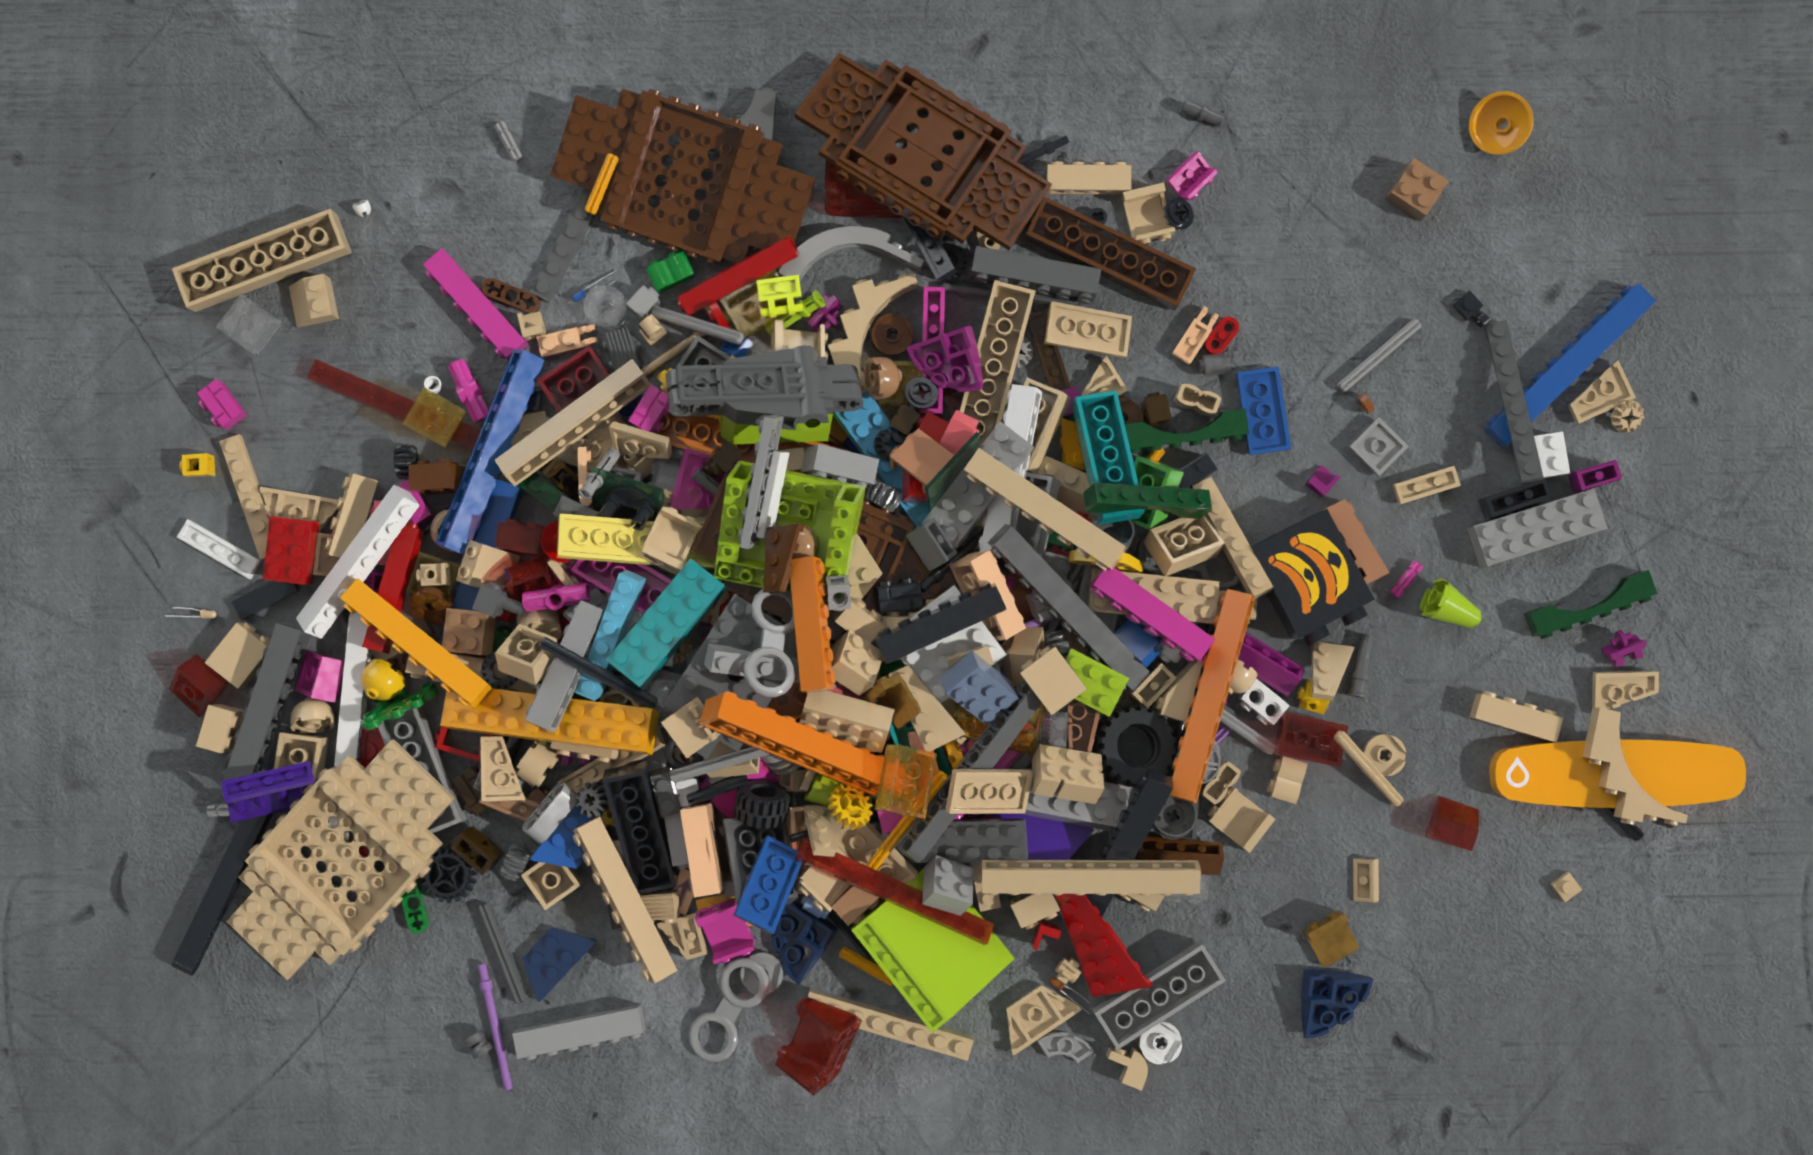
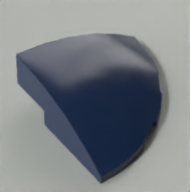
(801, 940)
(1330, 999)

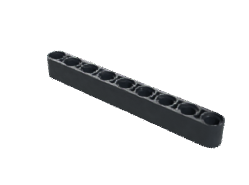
(219, 895)

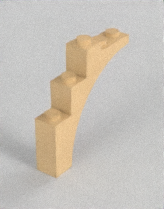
(856, 323)
(1605, 749)

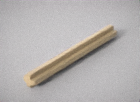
(1368, 768)

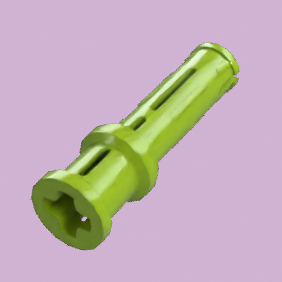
(808, 309)

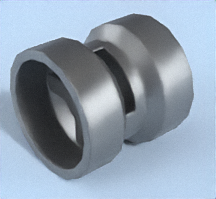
(479, 1049)

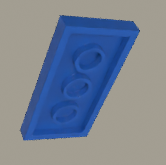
(1265, 410)
(768, 885)

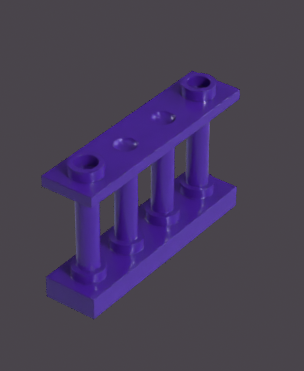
(266, 791)

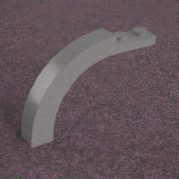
(844, 238)

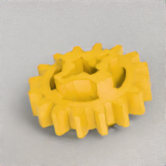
(849, 806)

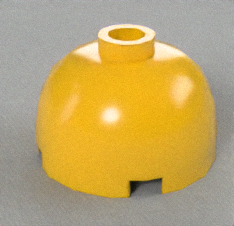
(381, 680)

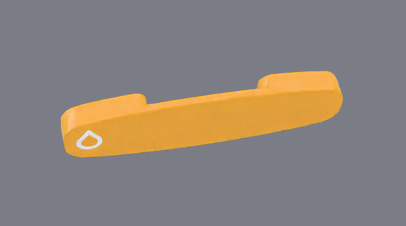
(1666, 770)

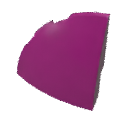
(950, 360)

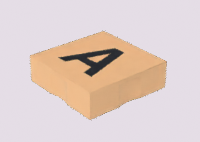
(703, 848)

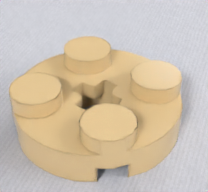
(1396, 753)

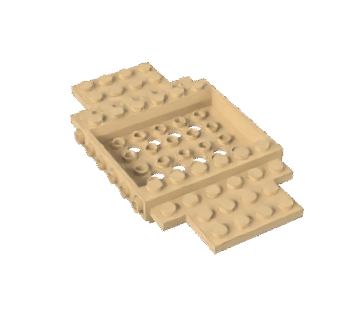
(297, 906)

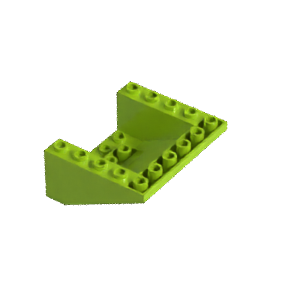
(821, 503)
(928, 962)

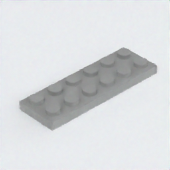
(769, 440)
(965, 500)

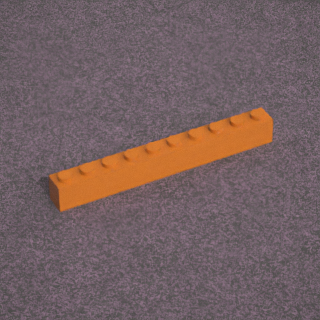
(1211, 695)

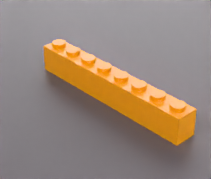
(416, 643)

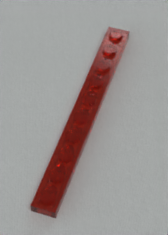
(379, 397)
(893, 892)

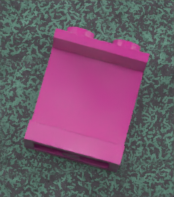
(725, 932)

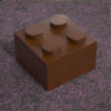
(435, 477)

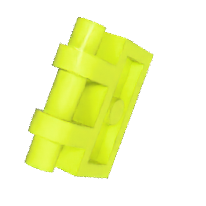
(780, 289)

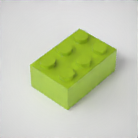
(1102, 683)

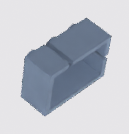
(979, 687)

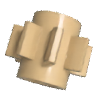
(1068, 970)

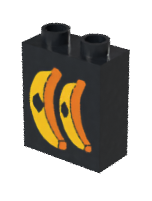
(1312, 577)

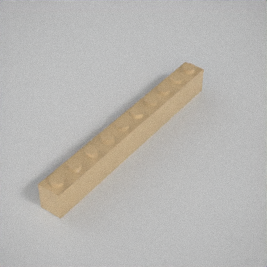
(1091, 877)

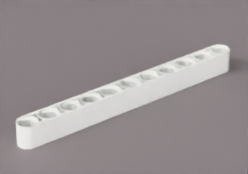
(353, 700)

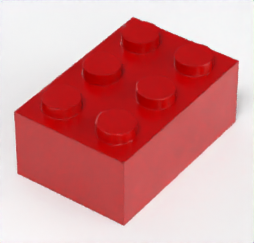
(290, 550)

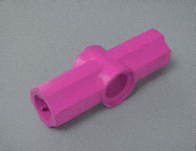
(469, 390)
(543, 598)

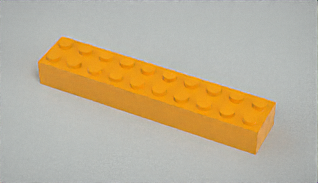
(582, 724)

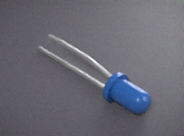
(581, 294)

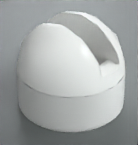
(362, 206)
(430, 381)

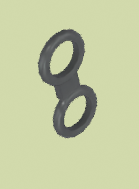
(1201, 567)

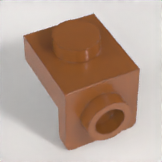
(837, 435)

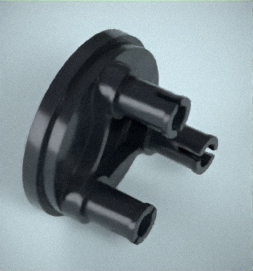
(628, 497)

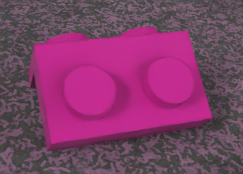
(1191, 176)

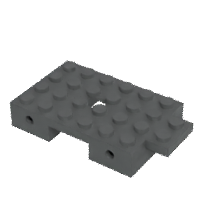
(734, 629)

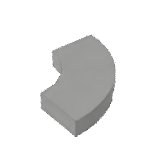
(1065, 1044)

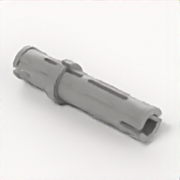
(606, 464)

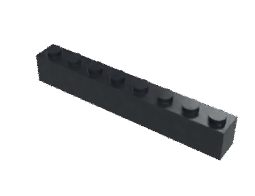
(1134, 824)

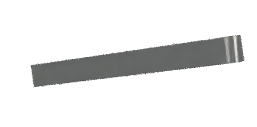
(982, 755)

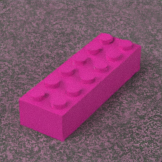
(604, 576)
(1152, 613)

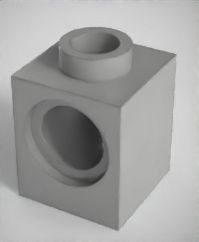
(644, 301)
(835, 585)

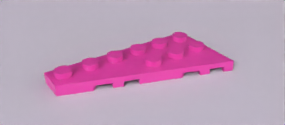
(686, 491)

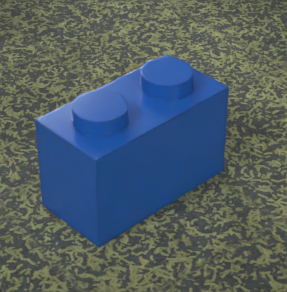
(1140, 643)

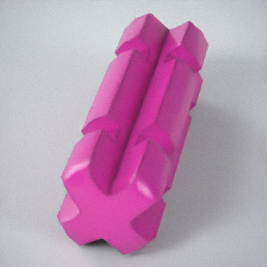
(1406, 579)

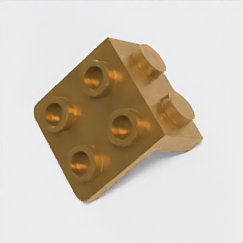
(894, 695)
(1331, 938)

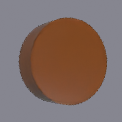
(1365, 403)

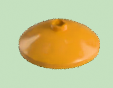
(1492, 113)

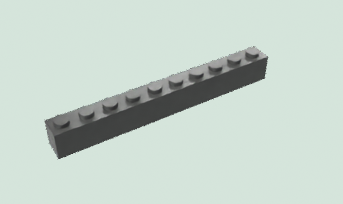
(1066, 605)

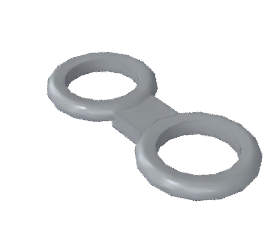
(772, 646)
(728, 1010)

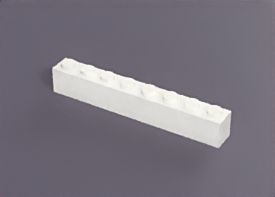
(1022, 419)
(357, 560)

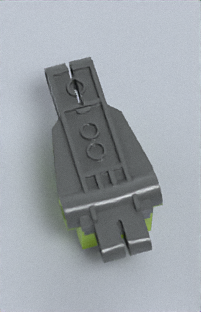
(766, 384)

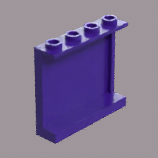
(1050, 838)

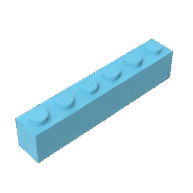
(612, 630)

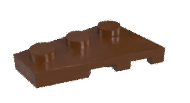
(778, 556)

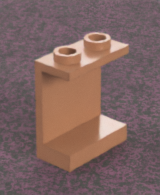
(920, 457)

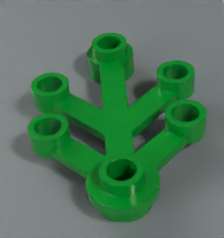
(395, 710)

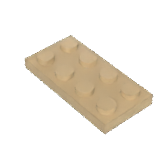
(1088, 329)
(988, 791)
(863, 844)

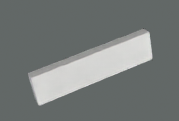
(772, 492)
(219, 549)

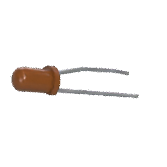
(1059, 985)

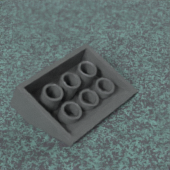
(743, 847)

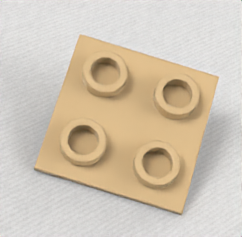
(685, 728)

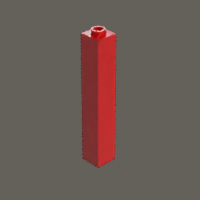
(738, 275)
(396, 579)

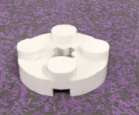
(1164, 1053)

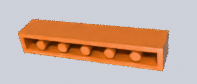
(811, 625)

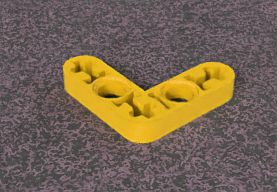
(1126, 563)

